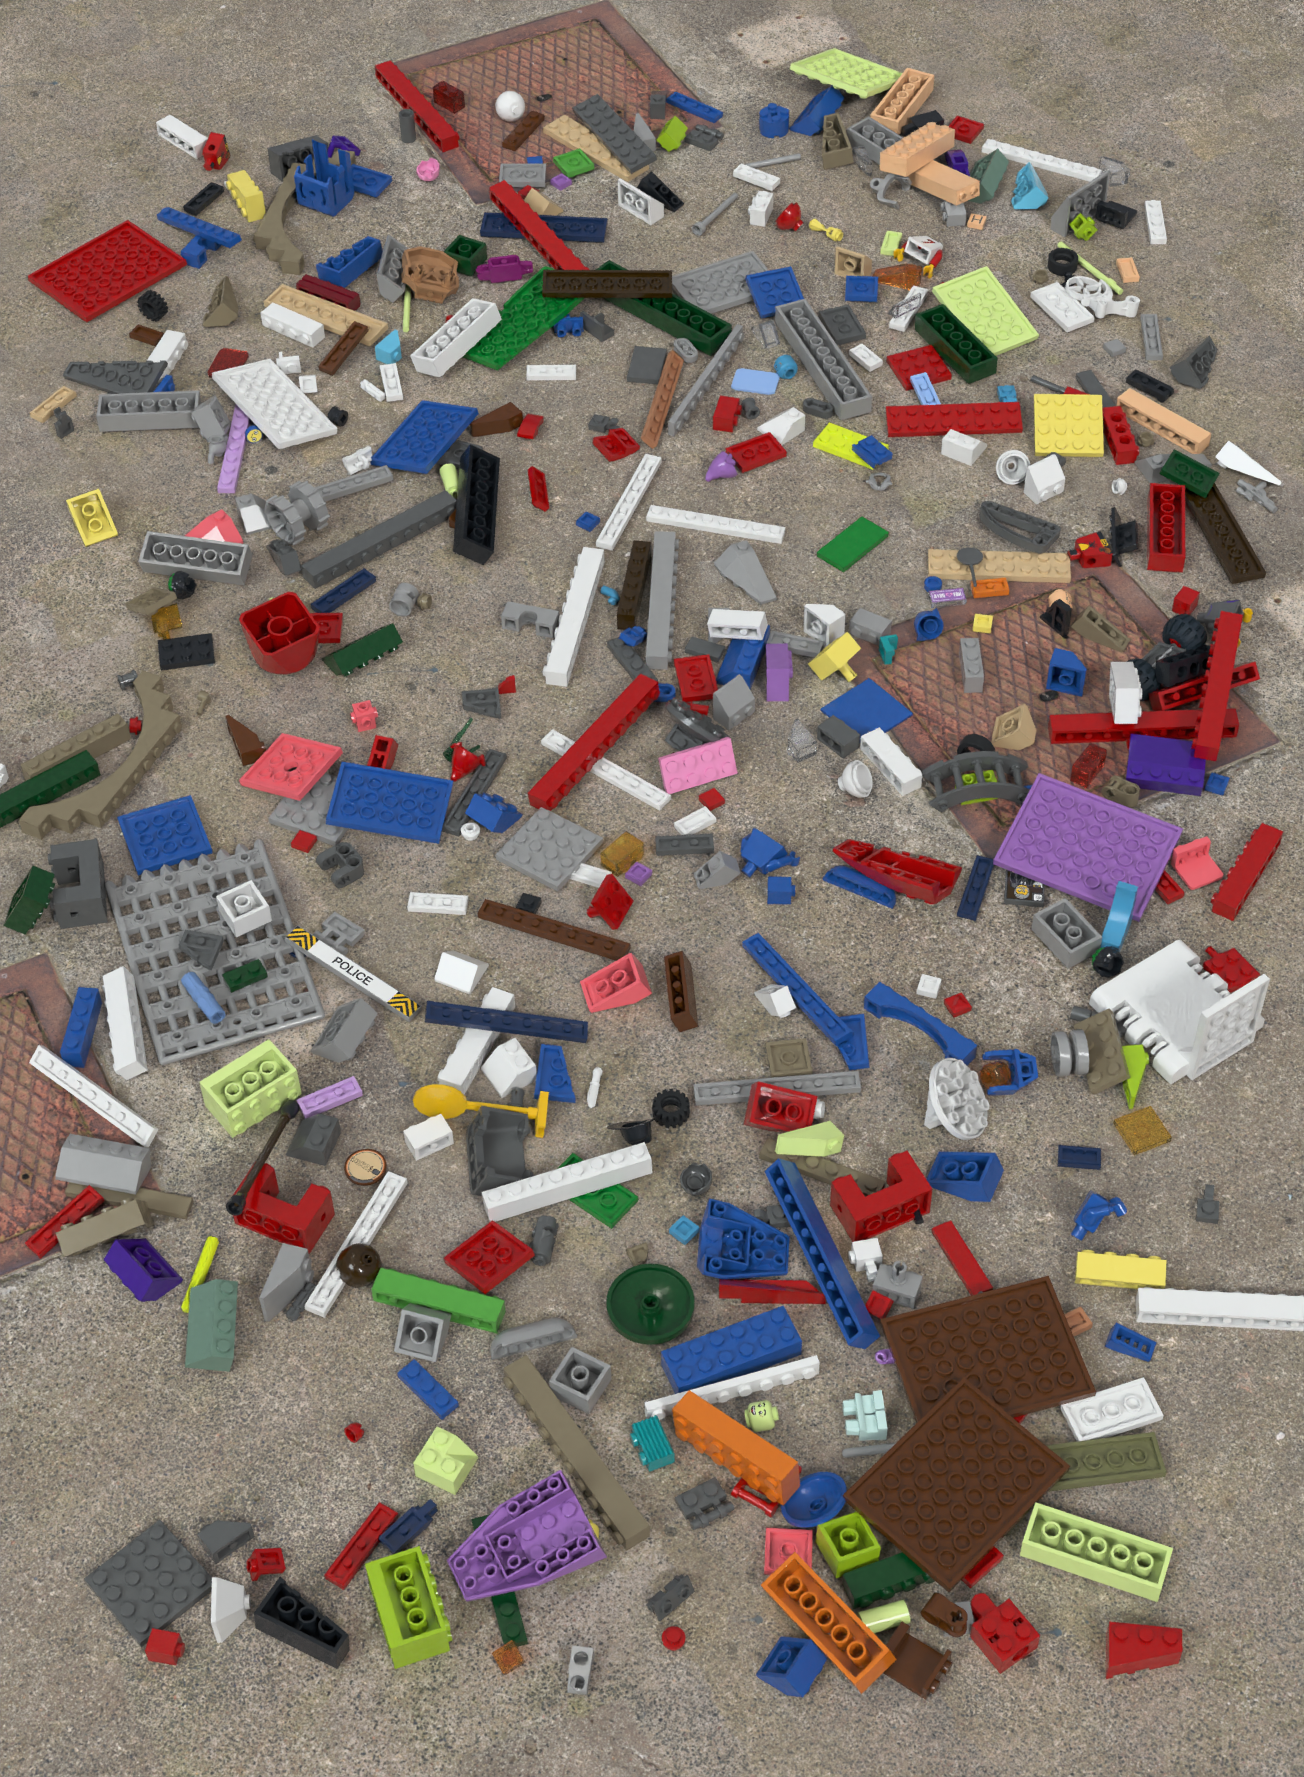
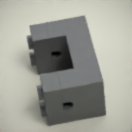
(84, 903)

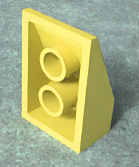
(91, 517)

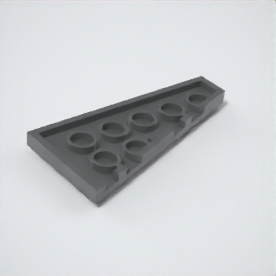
(117, 376)

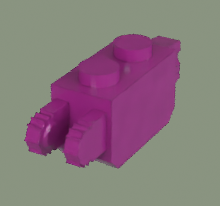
(504, 269)

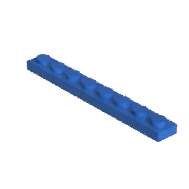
(199, 227)
(800, 991)

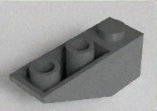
(284, 557)

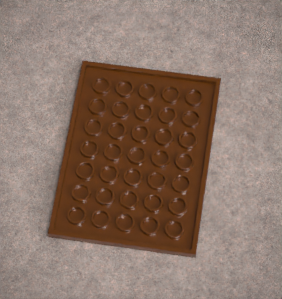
(1002, 1341)
(956, 1484)

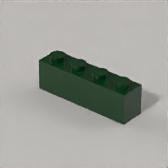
(883, 1580)

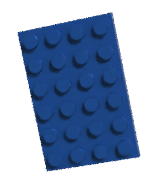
(424, 436)
(389, 802)

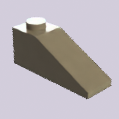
(1099, 630)

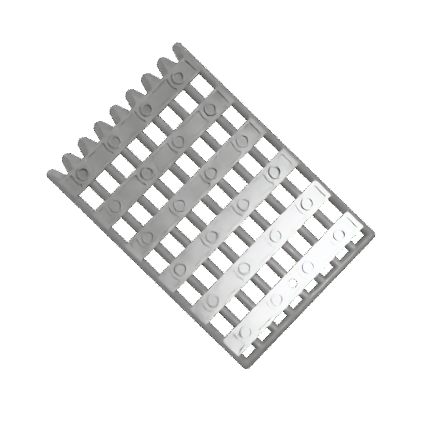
(168, 945)

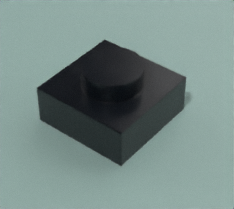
(529, 903)

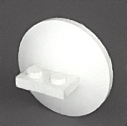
(956, 1100)

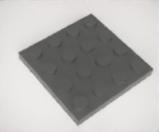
(150, 1582)

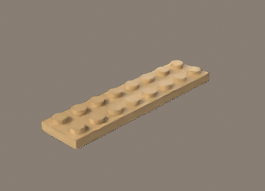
(578, 136)
(332, 316)
(1002, 564)

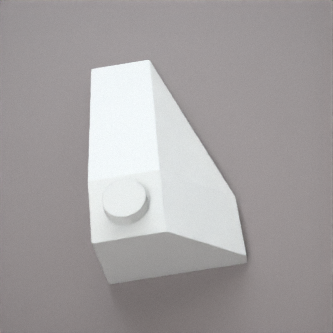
(1236, 459)

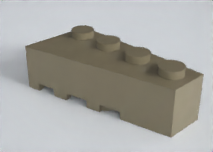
(836, 145)
(104, 1227)

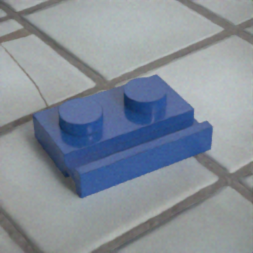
(872, 451)

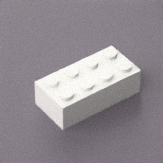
(1125, 693)

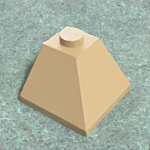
(851, 263)
(1014, 729)

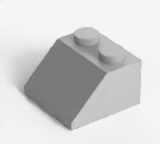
(211, 418)
(733, 703)
(422, 1332)

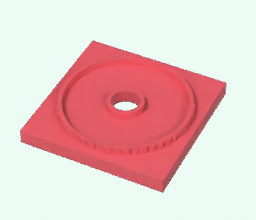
(287, 752)

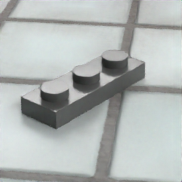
(684, 844)

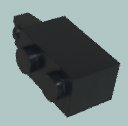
(918, 121)

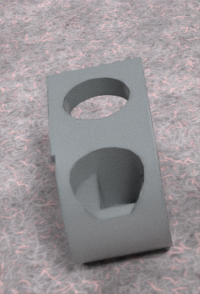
(580, 1669)

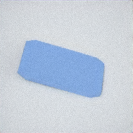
(755, 381)

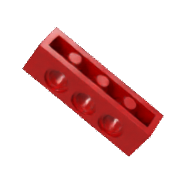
(1119, 436)

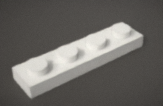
(1155, 222)
(903, 321)

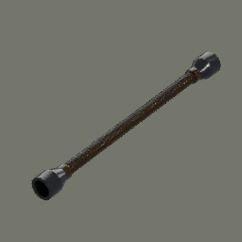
(238, 1201)

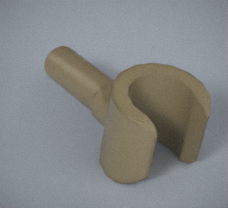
(204, 697)

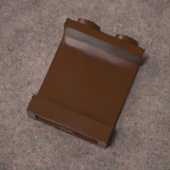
(917, 1664)

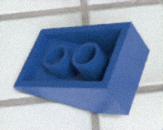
(966, 1174)

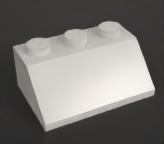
(639, 203)

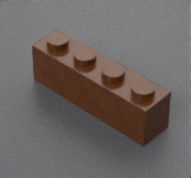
(681, 991)

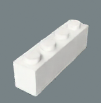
(182, 136)
(292, 325)
(169, 349)
(891, 761)

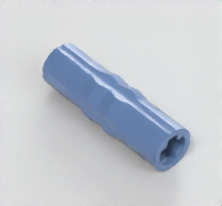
(203, 997)

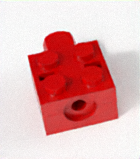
(1001, 1632)

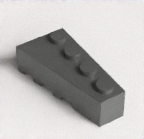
(284, 155)

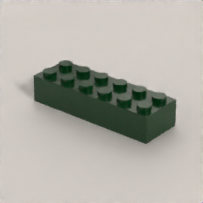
(956, 343)

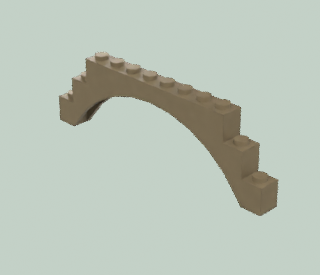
(271, 232)
(101, 801)

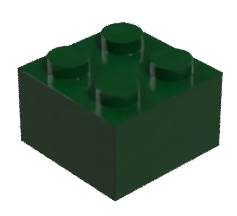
(468, 254)

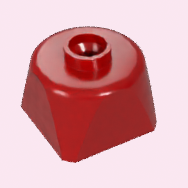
(281, 634)

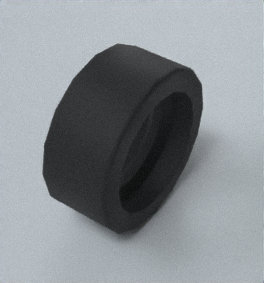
(1062, 254)
(975, 741)

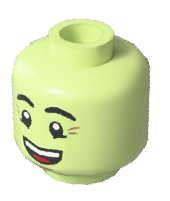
(761, 1416)

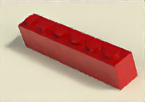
(1192, 689)
(1246, 872)

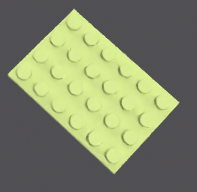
(986, 310)

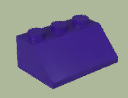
(142, 1268)

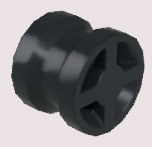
(338, 416)

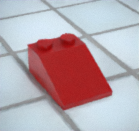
(779, 1108)

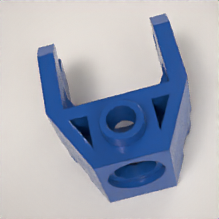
(1022, 1069)

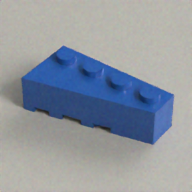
(350, 262)

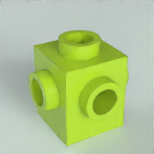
(1083, 227)

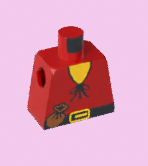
(215, 152)
(1091, 551)

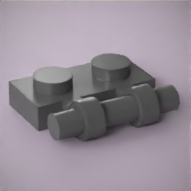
(701, 139)
(702, 1498)

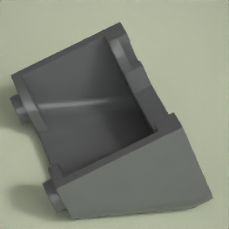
(496, 1148)

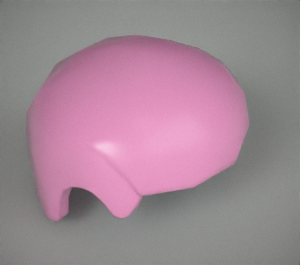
(428, 170)

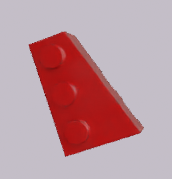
(1140, 1647)

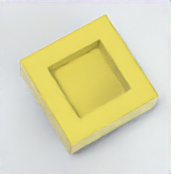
(982, 623)

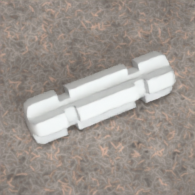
(372, 390)

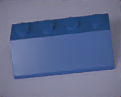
(812, 117)
(744, 659)

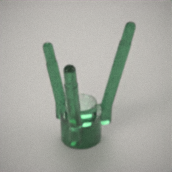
(449, 751)

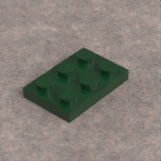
(1190, 473)

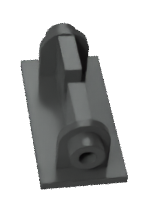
(677, 1591)

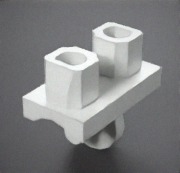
(358, 460)

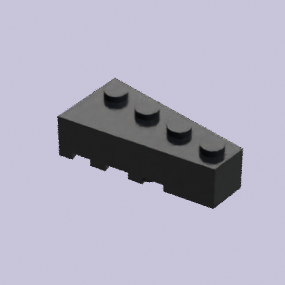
(300, 1625)

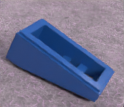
(1120, 1346)

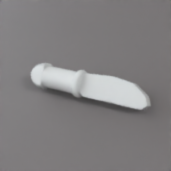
(594, 1087)

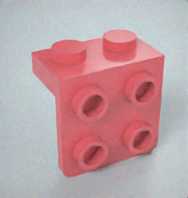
(1195, 864)

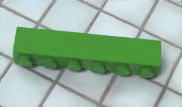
(465, 1306)

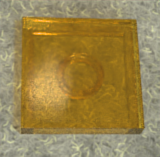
(1142, 1130)

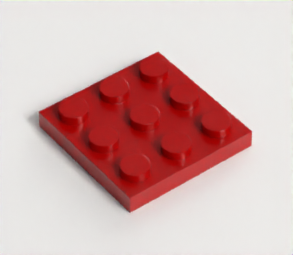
(917, 362)
(489, 1257)

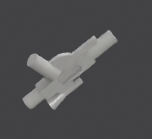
(1256, 493)

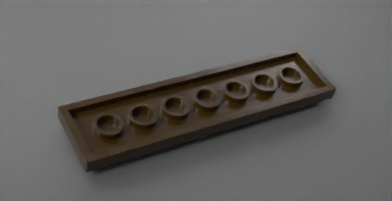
(607, 283)
(1225, 536)

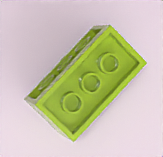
(409, 1606)

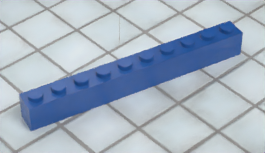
(822, 1254)

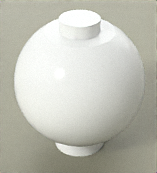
(510, 106)

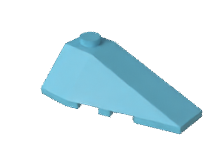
(1029, 191)

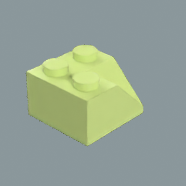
(444, 1461)

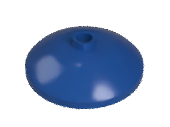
(815, 1500)

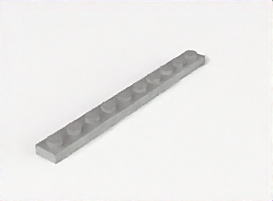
(707, 377)

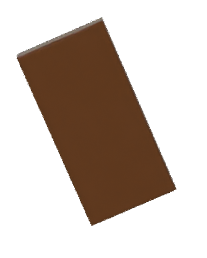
(146, 335)

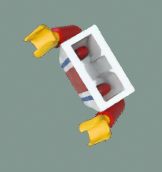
(923, 249)

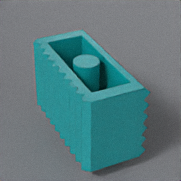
(652, 1444)

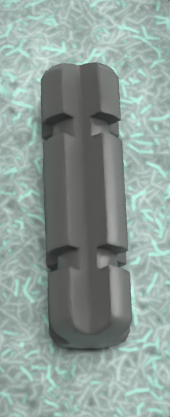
(299, 1303)

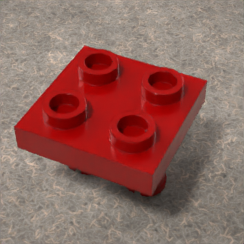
(610, 902)

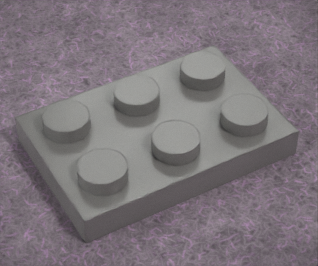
(523, 174)

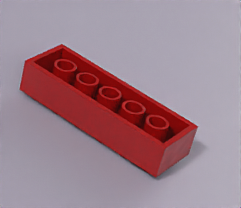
(1166, 527)

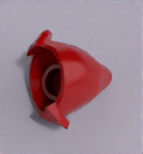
(464, 761)

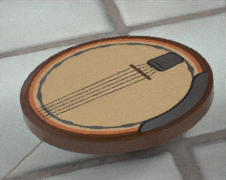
(365, 1167)

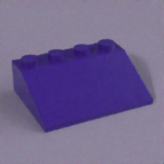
(1164, 765)

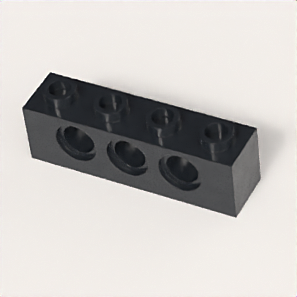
(1182, 666)

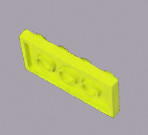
(839, 442)

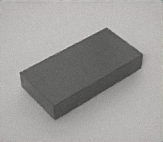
(702, 647)

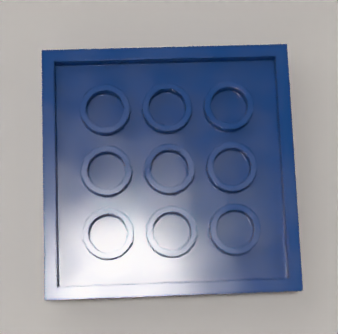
(164, 834)

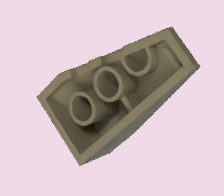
(223, 306)

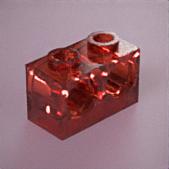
(1088, 765)

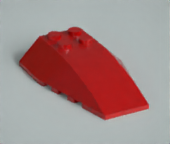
(915, 877)

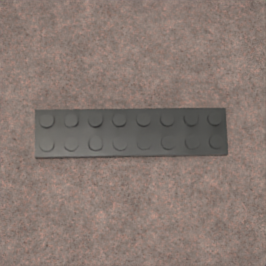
(614, 133)

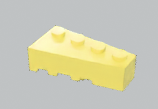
(246, 195)

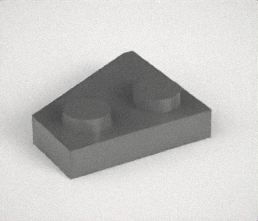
(482, 702)
(201, 947)

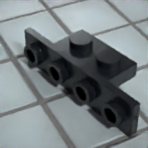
(1123, 536)

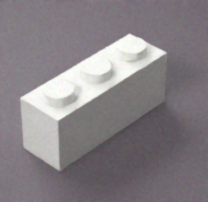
(737, 624)

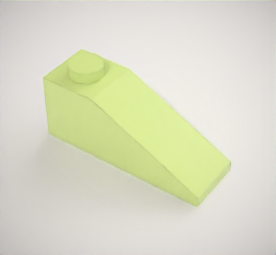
(813, 1140)

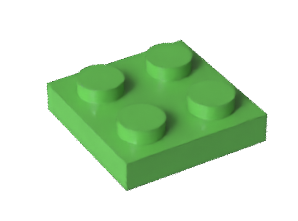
(573, 163)

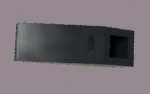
(658, 190)

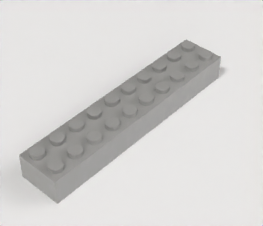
(823, 359)

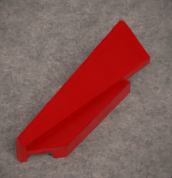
(771, 1291)

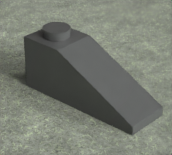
(658, 104)

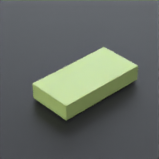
(891, 242)

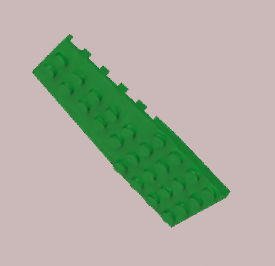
(523, 321)

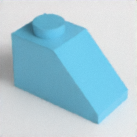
(389, 349)

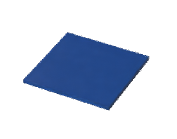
(867, 708)

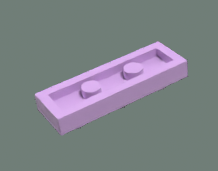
(329, 1097)

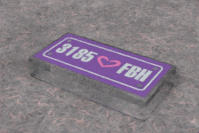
(947, 597)

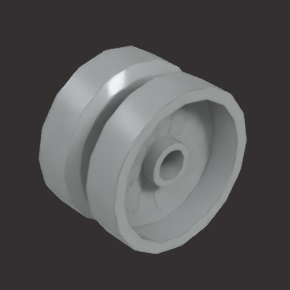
(1069, 1053)

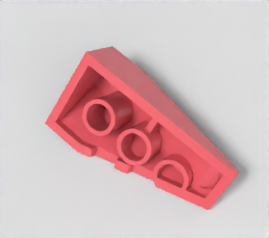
(217, 527)

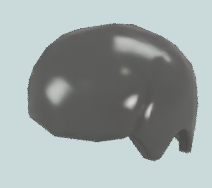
(696, 1179)

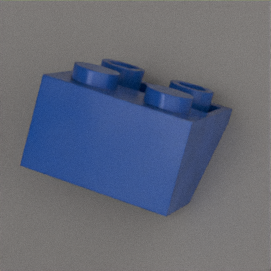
(493, 812)

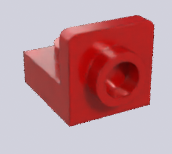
(265, 1562)

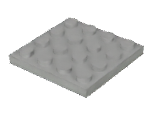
(310, 812)
(549, 848)

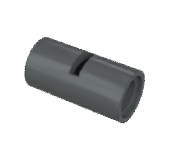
(407, 126)

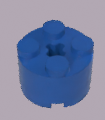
(774, 121)

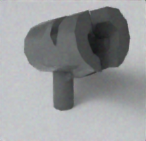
(543, 1240)

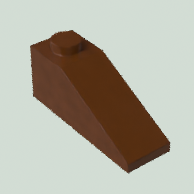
(498, 421)
(245, 741)

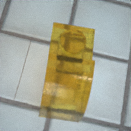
(166, 619)

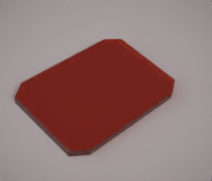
(228, 359)

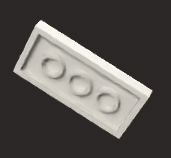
(1062, 307)
(1112, 1411)

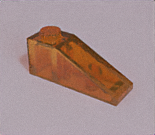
(900, 276)

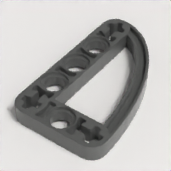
(1046, 531)

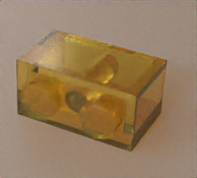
(622, 854)

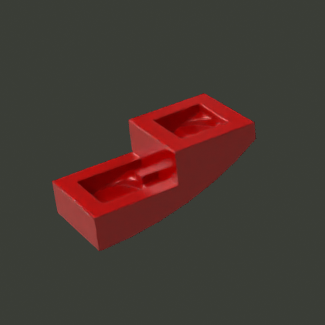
(530, 426)

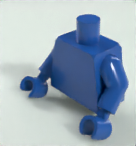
(764, 854)
(1093, 1211)

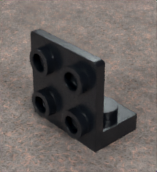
(1114, 213)

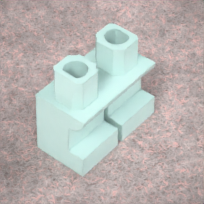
(870, 1416)

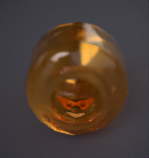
(995, 1074)

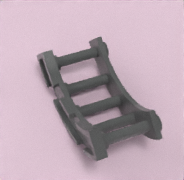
(977, 761)

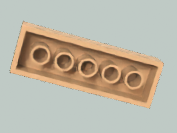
(904, 99)
(917, 149)

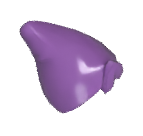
(721, 467)

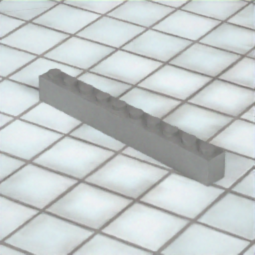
(661, 600)

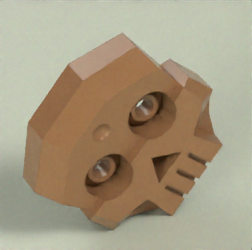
(430, 273)

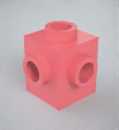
(364, 715)

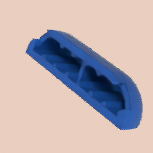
(858, 883)

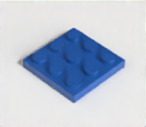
(773, 289)

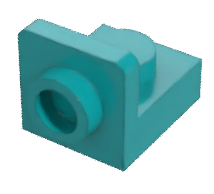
(887, 647)

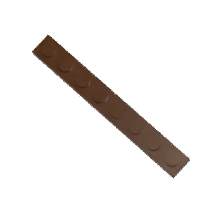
(553, 930)

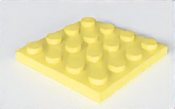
(1068, 425)

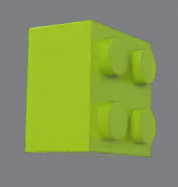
(847, 1543)

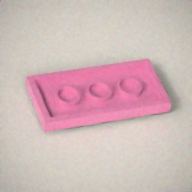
(697, 765)

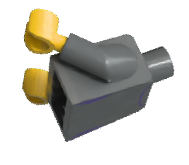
(1215, 609)

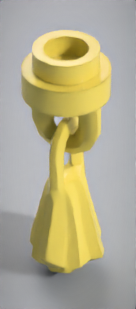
(836, 235)

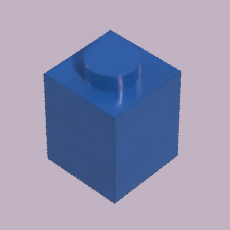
(780, 890)

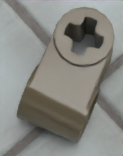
(1122, 791)

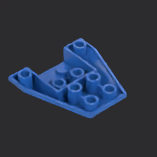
(739, 1244)

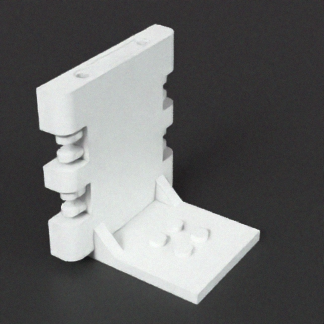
(1183, 1012)

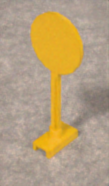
(451, 1103)

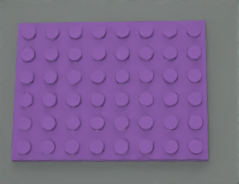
(1086, 844)

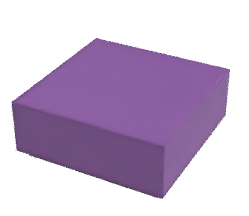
(561, 181)
(638, 874)

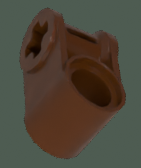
(945, 1615)

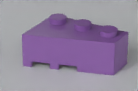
(778, 671)

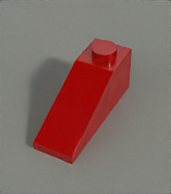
(383, 752)

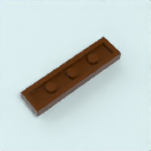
(523, 130)
(343, 348)

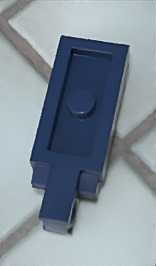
(408, 1527)

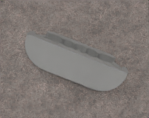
(531, 1337)

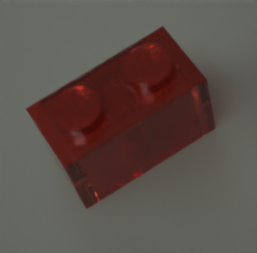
(448, 97)

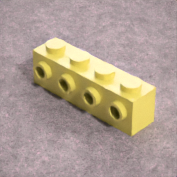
(1120, 1271)

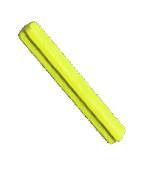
(201, 1269)

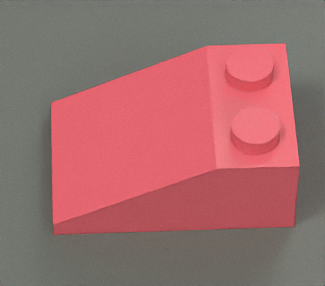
(616, 985)

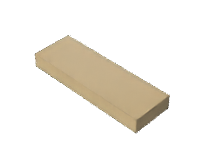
(58, 399)

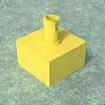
(835, 658)

